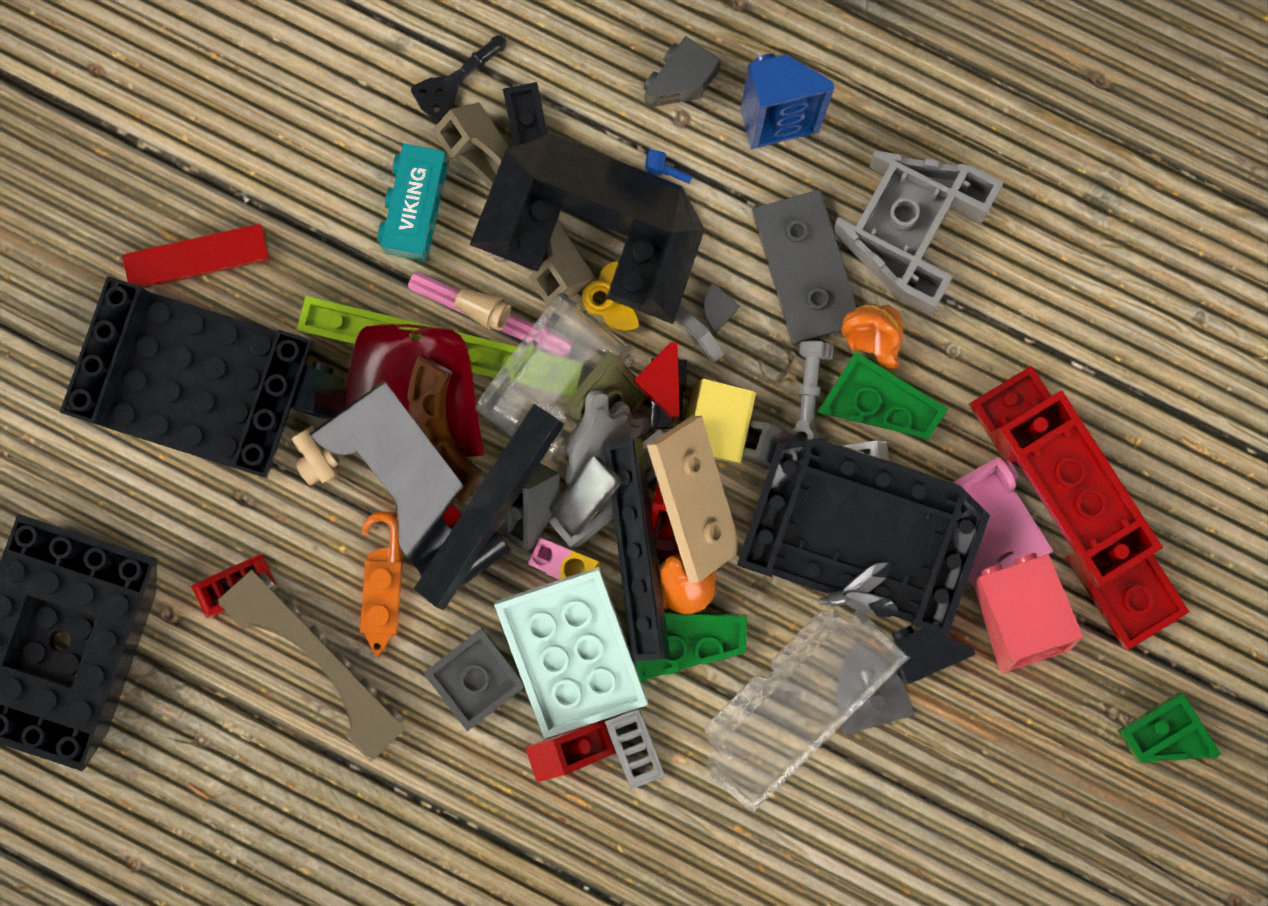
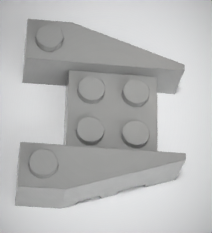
(907, 216)

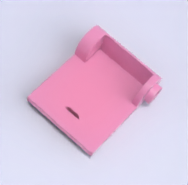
(1009, 523)

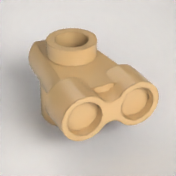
(316, 461)

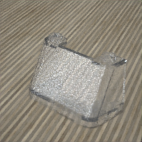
(550, 369)

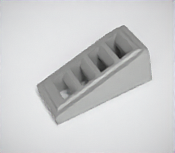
(623, 720)

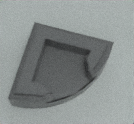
(718, 308)

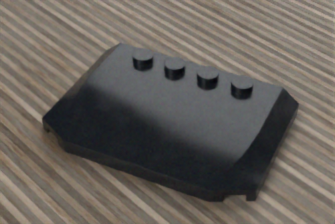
(841, 510)

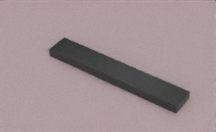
(488, 506)
(637, 552)

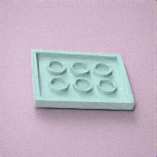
(571, 652)

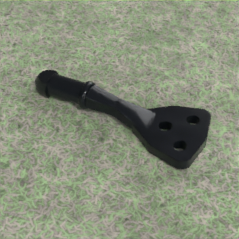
(450, 84)

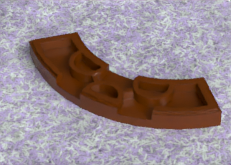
(428, 409)

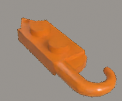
(382, 586)

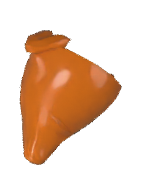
(679, 593)

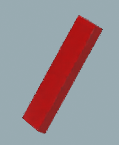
(197, 256)

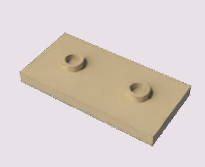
(694, 498)

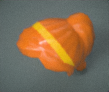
(875, 331)

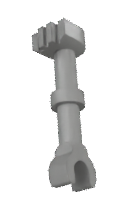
(813, 352)

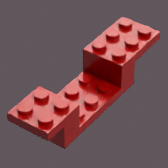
(1086, 502)

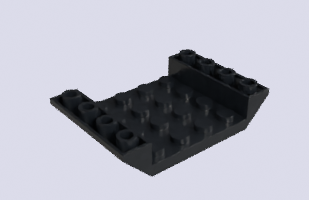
(186, 377)

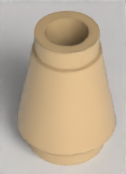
(485, 309)

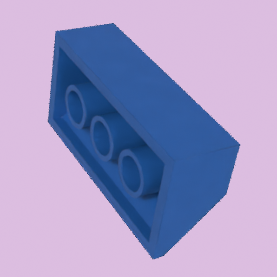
(783, 100)

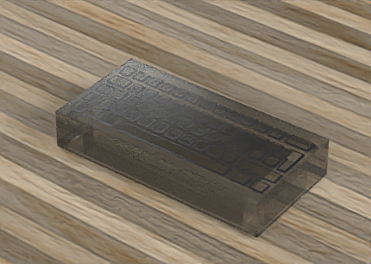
(585, 495)

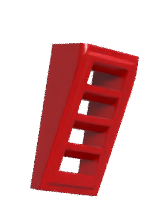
(201, 588)

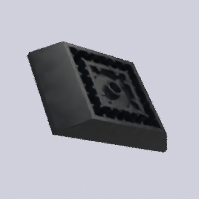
(98, 594)

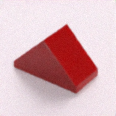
(661, 382)

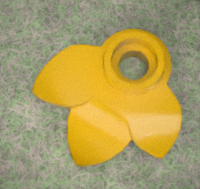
(614, 314)

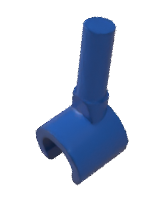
(656, 165)

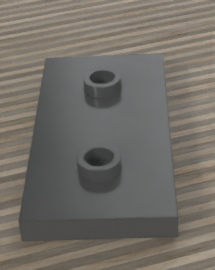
(805, 265)

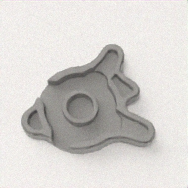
(601, 427)

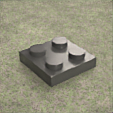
(474, 679)

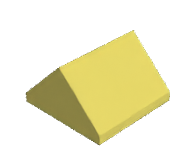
(725, 414)

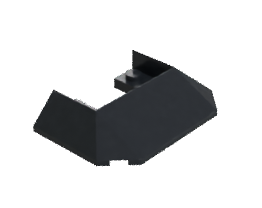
(559, 175)

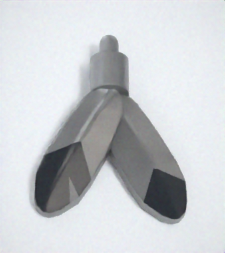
(856, 592)

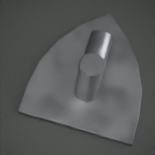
(884, 706)

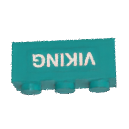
(413, 202)

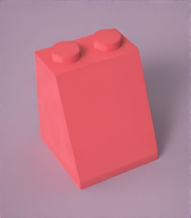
(1026, 612)

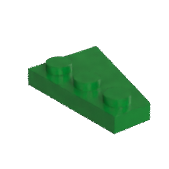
(882, 400)
(697, 641)

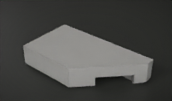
(699, 335)

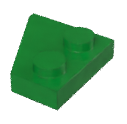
(1168, 733)

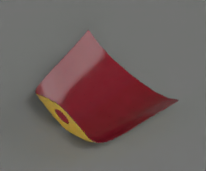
(390, 356)

